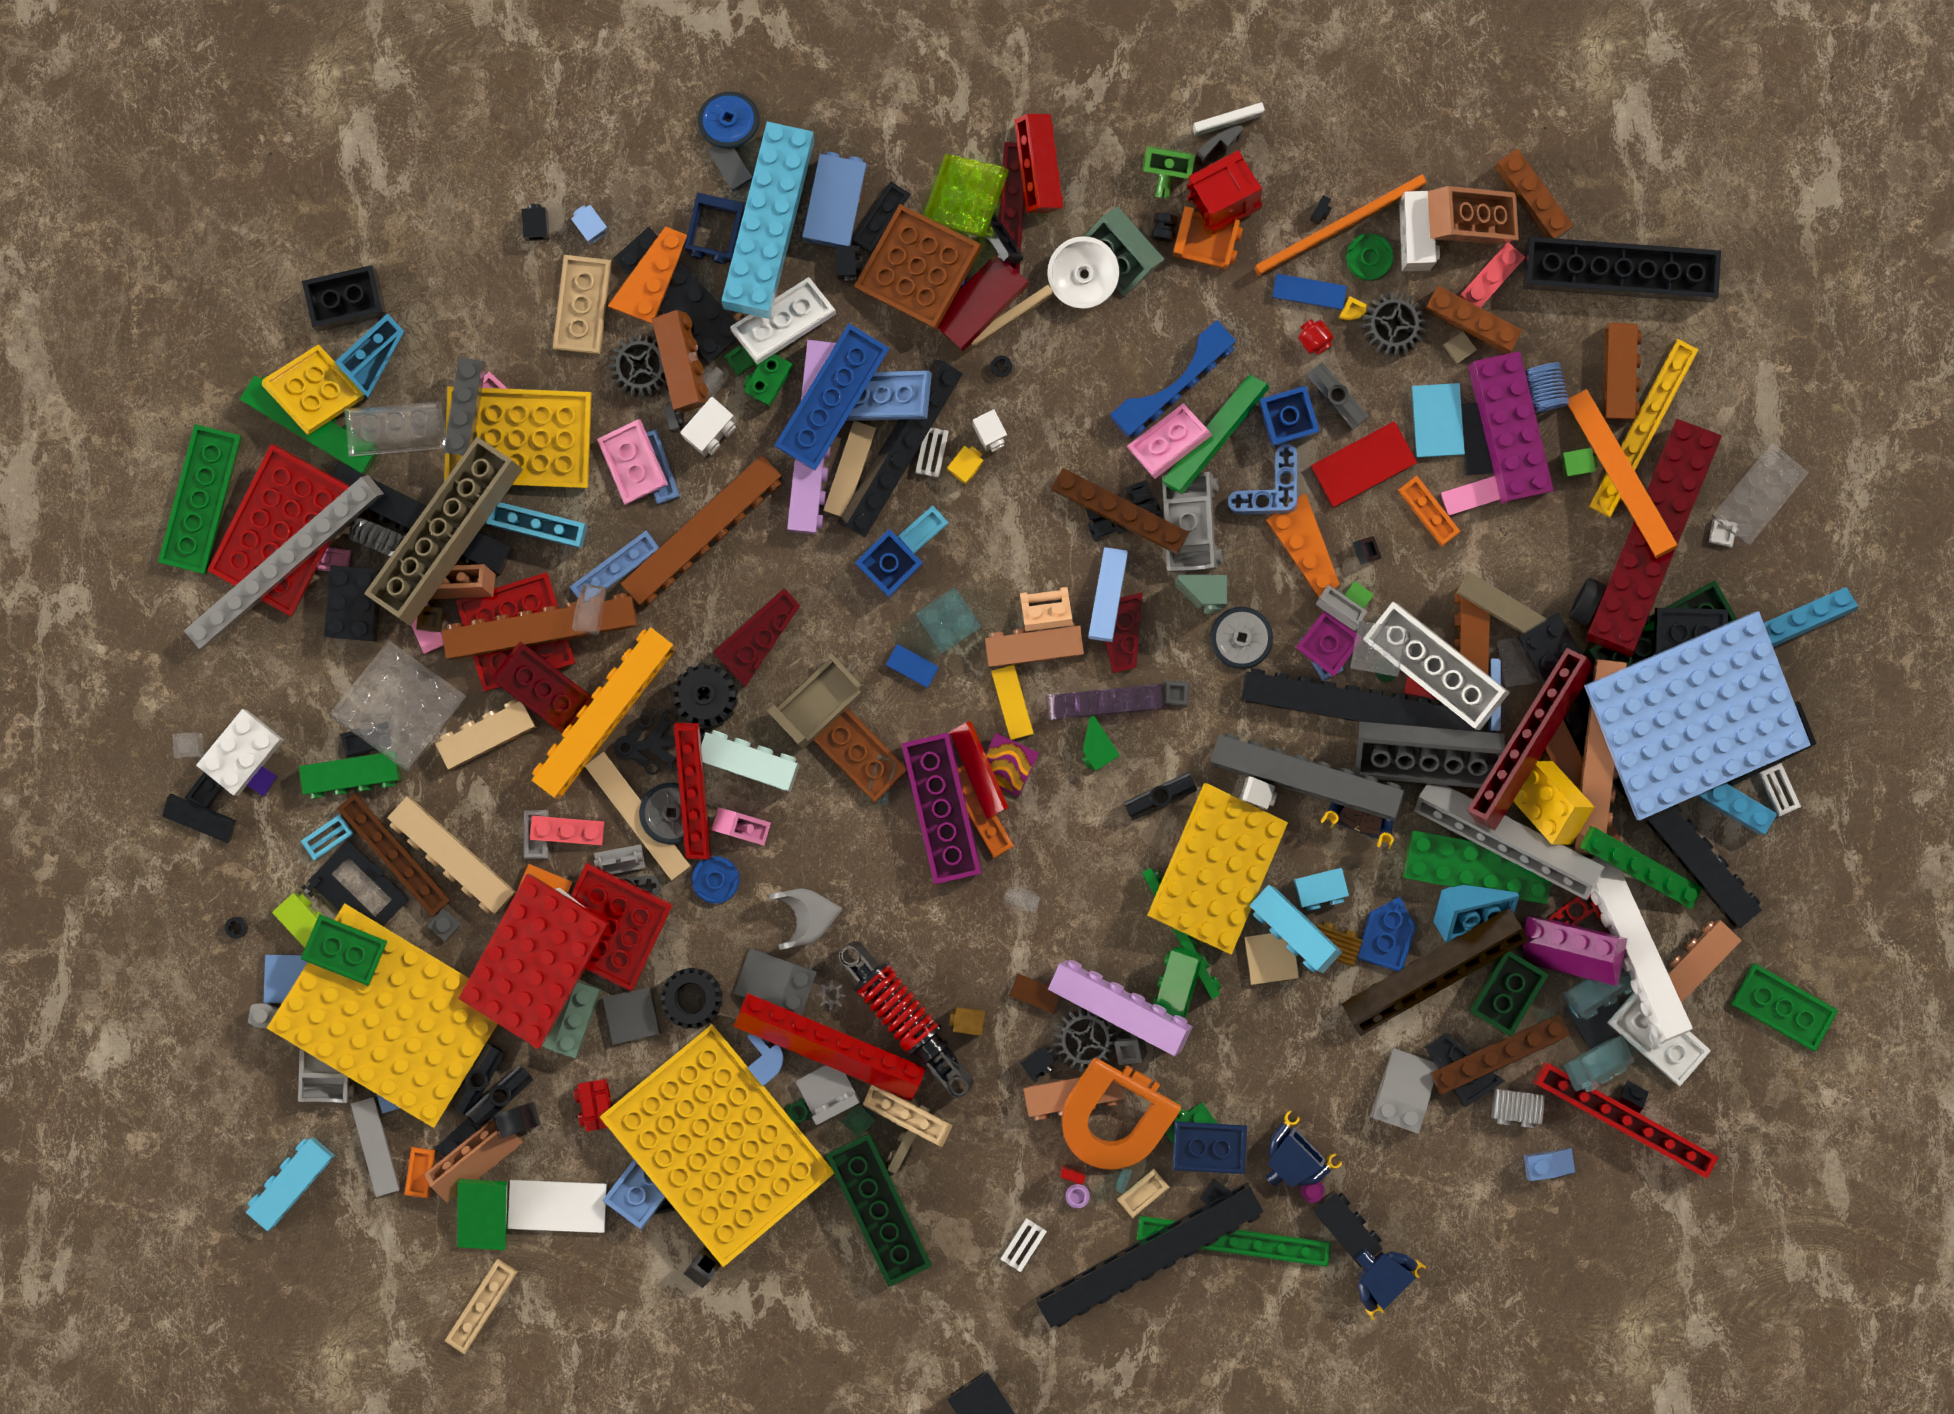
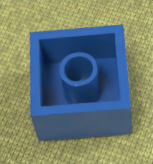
(1288, 416)
(889, 563)

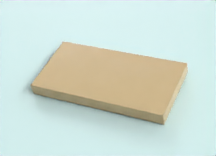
(582, 304)

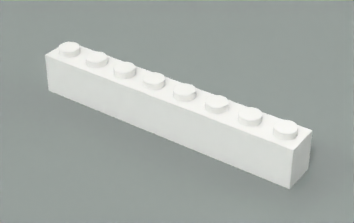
(1640, 956)

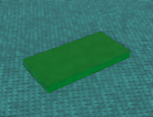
(1784, 1007)

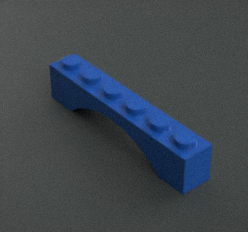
(1138, 411)

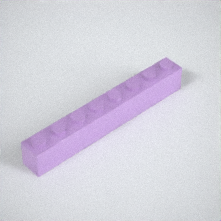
(807, 483)

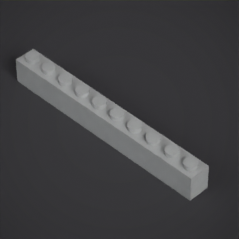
(284, 562)

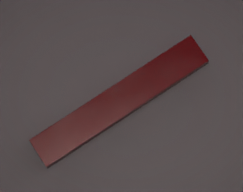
(1012, 197)

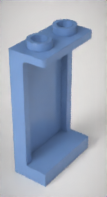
(834, 200)

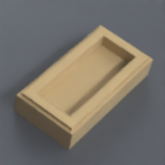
(1143, 1193)

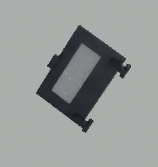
(358, 883)

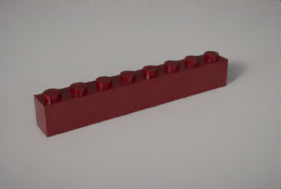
(1530, 739)

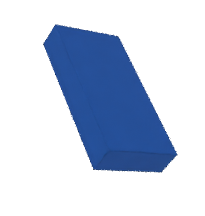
(912, 666)

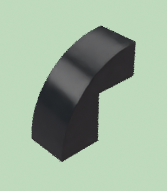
(516, 1120)

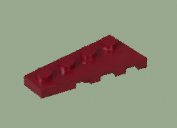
(755, 638)

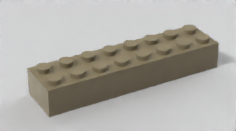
(443, 531)

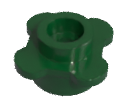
(799, 1105)

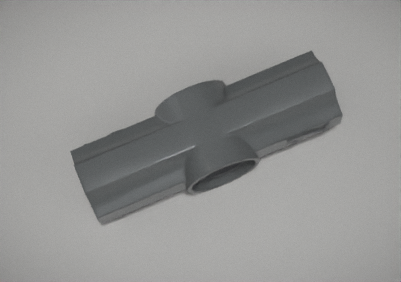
(1327, 383)

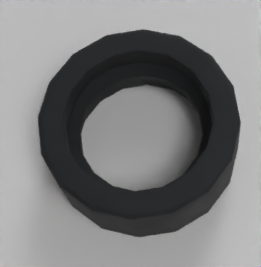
(1587, 601)

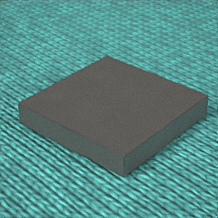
(631, 1015)

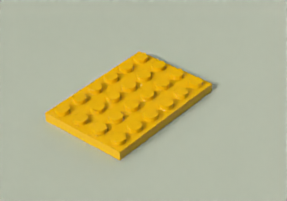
(538, 431)
(1217, 868)

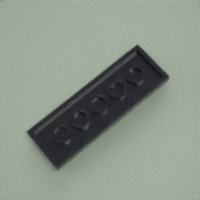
(686, 294)
(1544, 648)

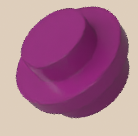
(1312, 1193)

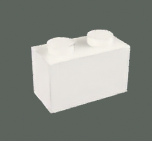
(990, 431)

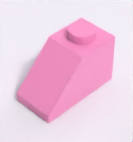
(741, 826)

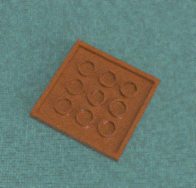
(918, 266)

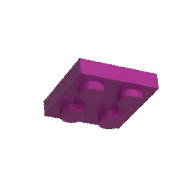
(1328, 643)

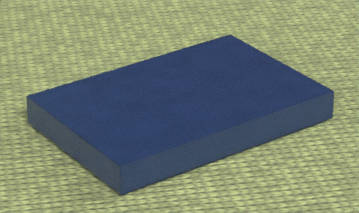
(1209, 1147)

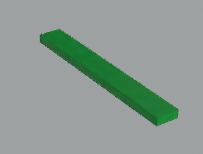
(1254, 1243)

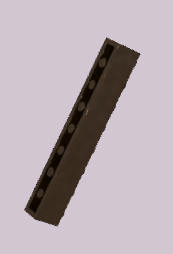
(1435, 971)

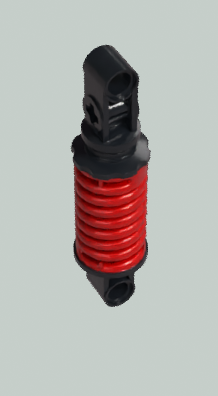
(917, 1030)

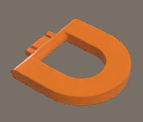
(1143, 1137)

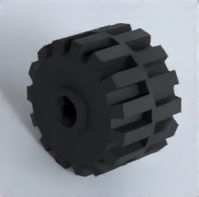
(705, 712)

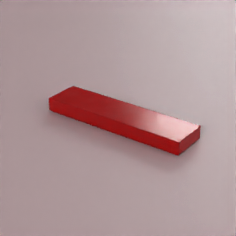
(979, 770)

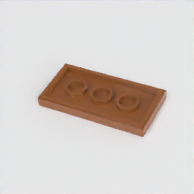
(855, 753)

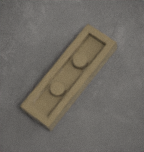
(905, 1138)

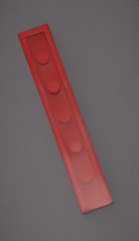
(692, 790)

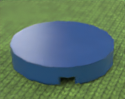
(715, 879)

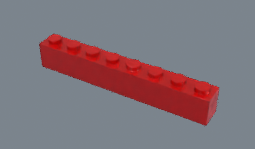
(829, 1047)
(1627, 1121)

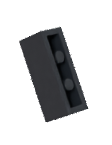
(1347, 1226)

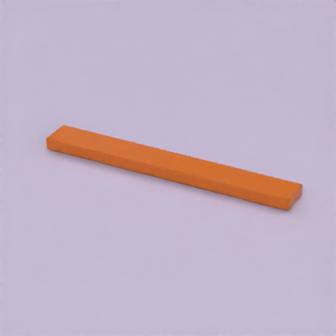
(1338, 226)
(1622, 474)

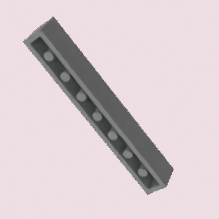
(1307, 777)

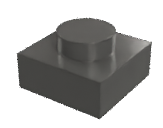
(673, 418)
(444, 924)

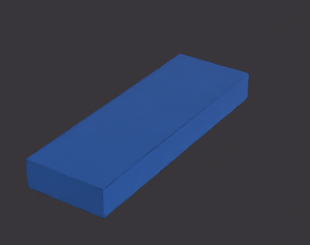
(1309, 292)

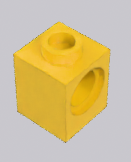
(966, 464)

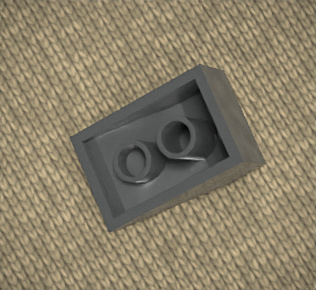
(776, 981)

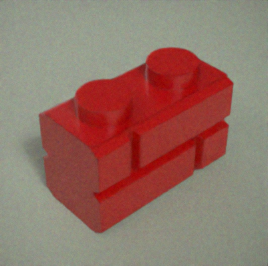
(594, 1101)

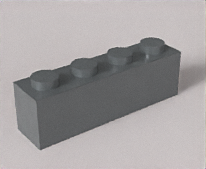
(464, 405)

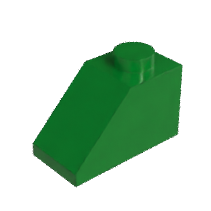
(1097, 747)

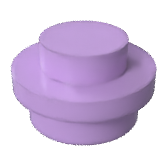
(1077, 1196)

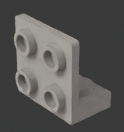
(827, 1093)

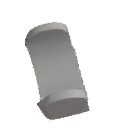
(812, 912)

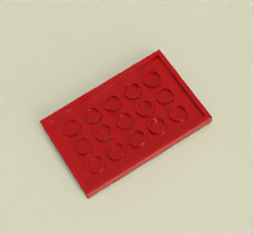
(275, 507)
(534, 961)

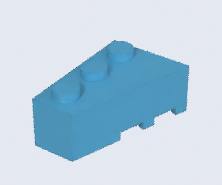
(371, 354)

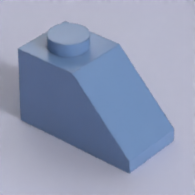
(1549, 1164)

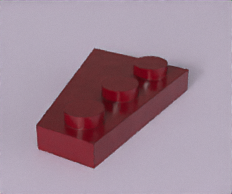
(1124, 648)

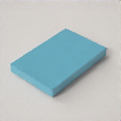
(1437, 420)

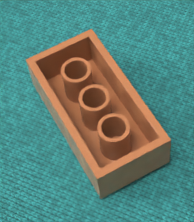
(1472, 215)

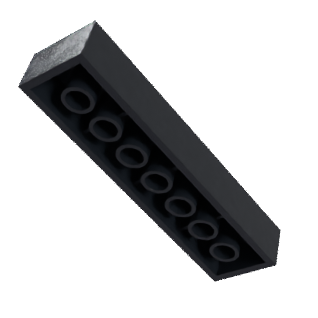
(1622, 269)

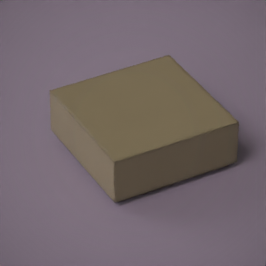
(1459, 347)

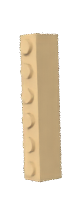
(452, 855)

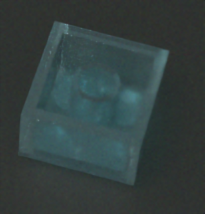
(948, 621)

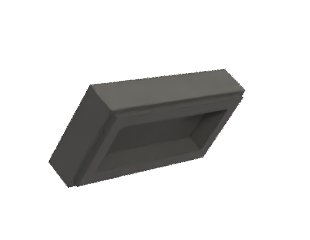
(730, 166)

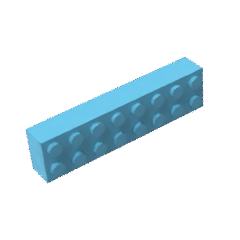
(768, 220)

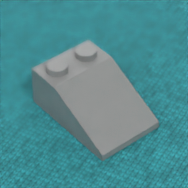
(1404, 1091)

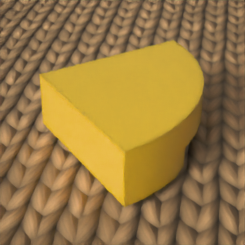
(1353, 310)

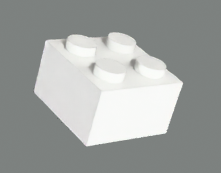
(709, 427)

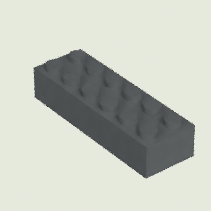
(1426, 754)

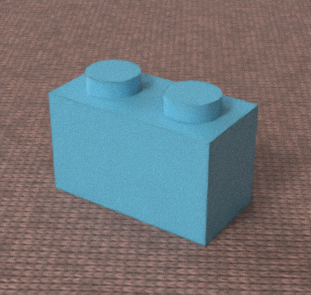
(1321, 888)

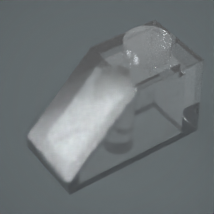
(589, 609)

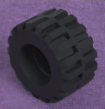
(670, 998)

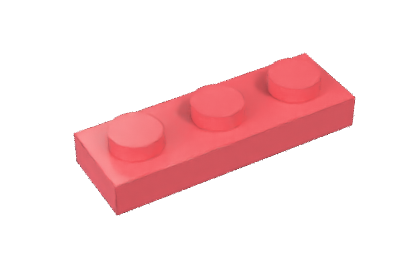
(1493, 275)
(566, 830)

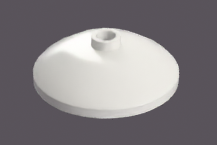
(1073, 258)

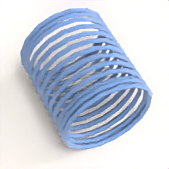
(1543, 391)

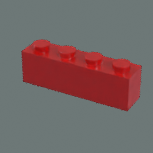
(1038, 163)

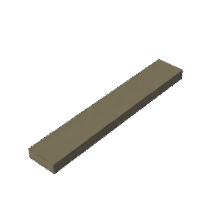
(1503, 606)

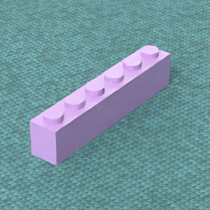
(1120, 1007)

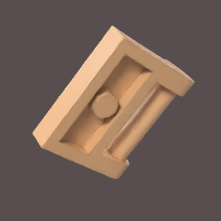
(1046, 615)

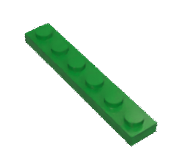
(1640, 867)
(1187, 942)

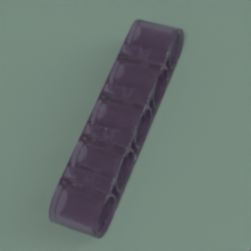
(1104, 701)

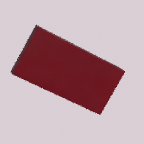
(981, 301)
(541, 687)

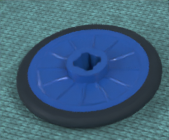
(732, 106)

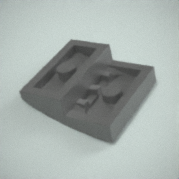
(1223, 142)

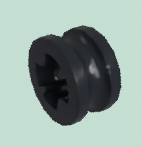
(1007, 362)
(239, 920)

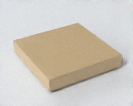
(1269, 959)

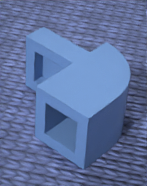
(769, 1063)

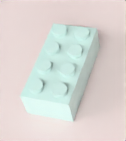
(749, 762)

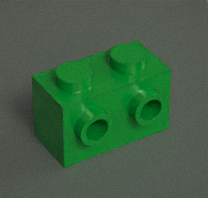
(767, 379)

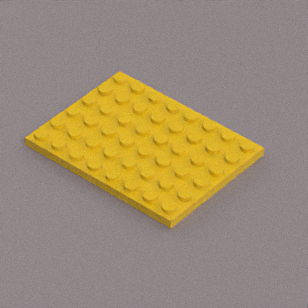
(397, 1035)
(717, 1145)

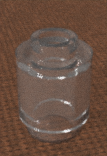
(713, 379)
(1021, 899)

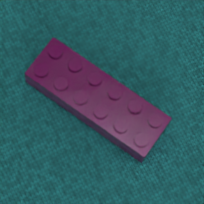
(1510, 427)
(942, 808)

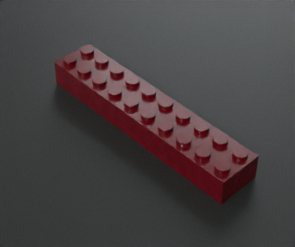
(1637, 571)

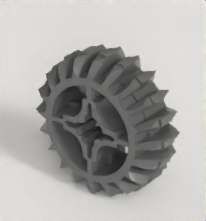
(1403, 325)
(635, 375)
(374, 537)
(1092, 1024)

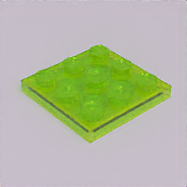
(965, 194)

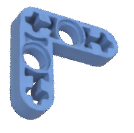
(1276, 495)

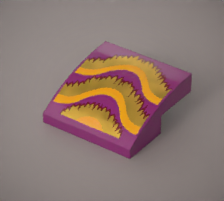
(1010, 763)

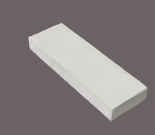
(1228, 119)

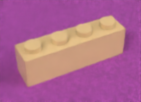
(485, 735)

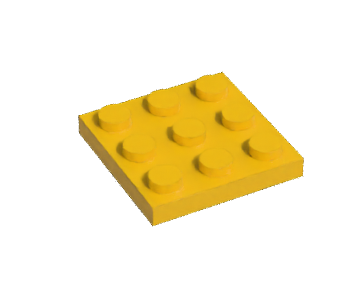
(312, 389)

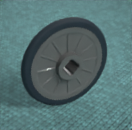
(653, 814)

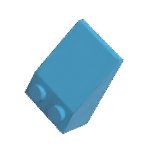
(1467, 906)

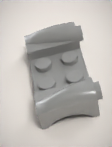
(1194, 514)
(322, 1082)

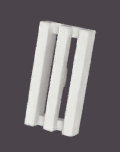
(928, 472)
(1770, 792)
(1012, 1262)

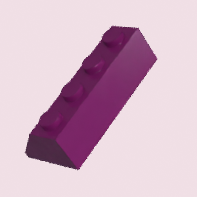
(1574, 949)

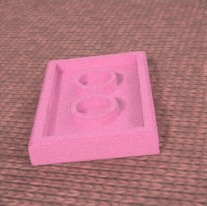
(1169, 441)
(632, 462)

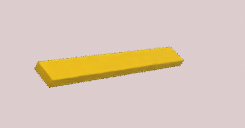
(1648, 420)

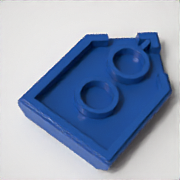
(1387, 936)

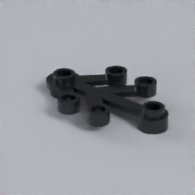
(653, 743)

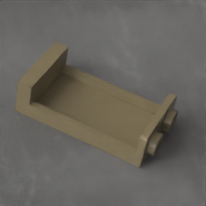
(818, 701)

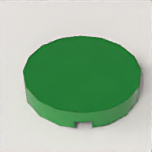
(1369, 257)

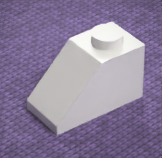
(1258, 793)

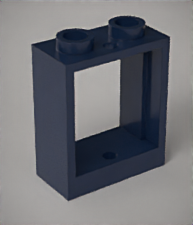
(718, 204)

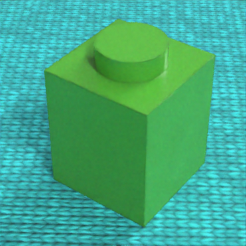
(1578, 463)

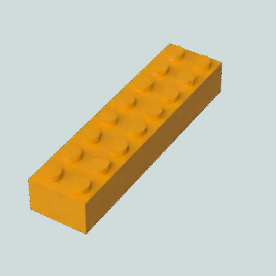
(604, 713)

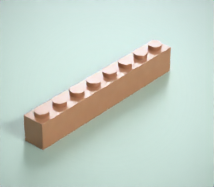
(1597, 766)

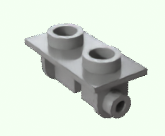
(620, 859)

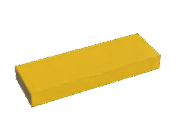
(1012, 702)

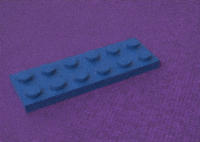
(831, 397)

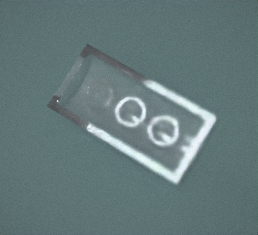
(394, 428)

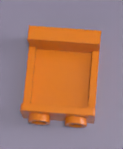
(1201, 245)

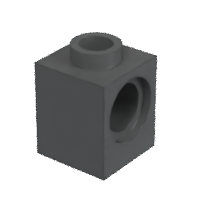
(1130, 1048)

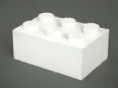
(1417, 248)
(240, 752)

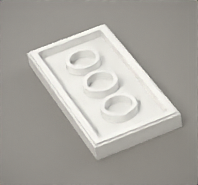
(792, 316)
(1674, 1058)
(557, 1206)

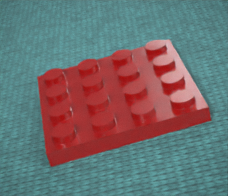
(510, 599)
(634, 924)

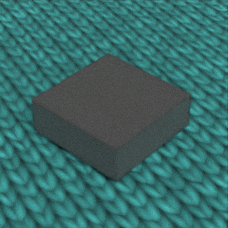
(1176, 693)

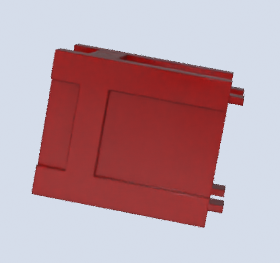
(1224, 192)

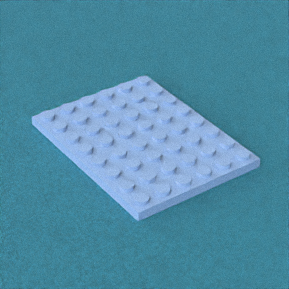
(1697, 715)

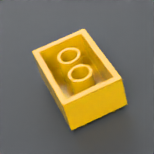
(1553, 803)

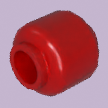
(1315, 337)

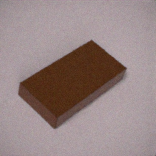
(1034, 993)

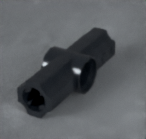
(1175, 790)
(485, 1065)
(487, 1106)

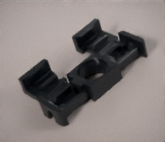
(1141, 498)

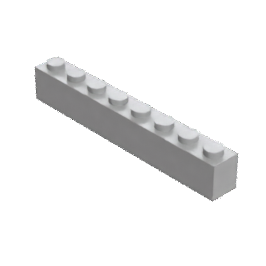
(1511, 841)

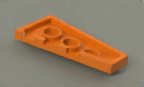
(650, 279)
(1305, 545)

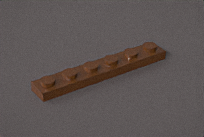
(1120, 511)
(393, 854)
(1499, 1054)

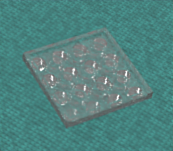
(397, 705)

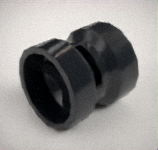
(1164, 227)

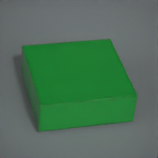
(739, 360)

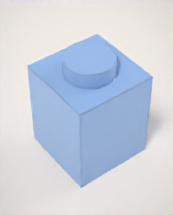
(589, 224)

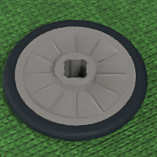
(1243, 621)

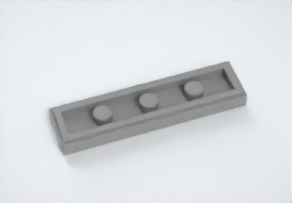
(375, 1146)

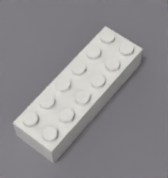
(1445, 670)

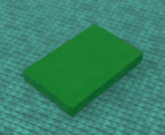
(343, 950)
(482, 1214)

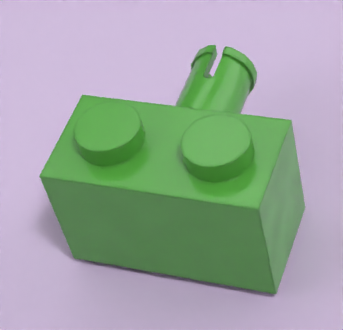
(1167, 165)

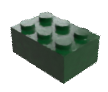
(1507, 993)

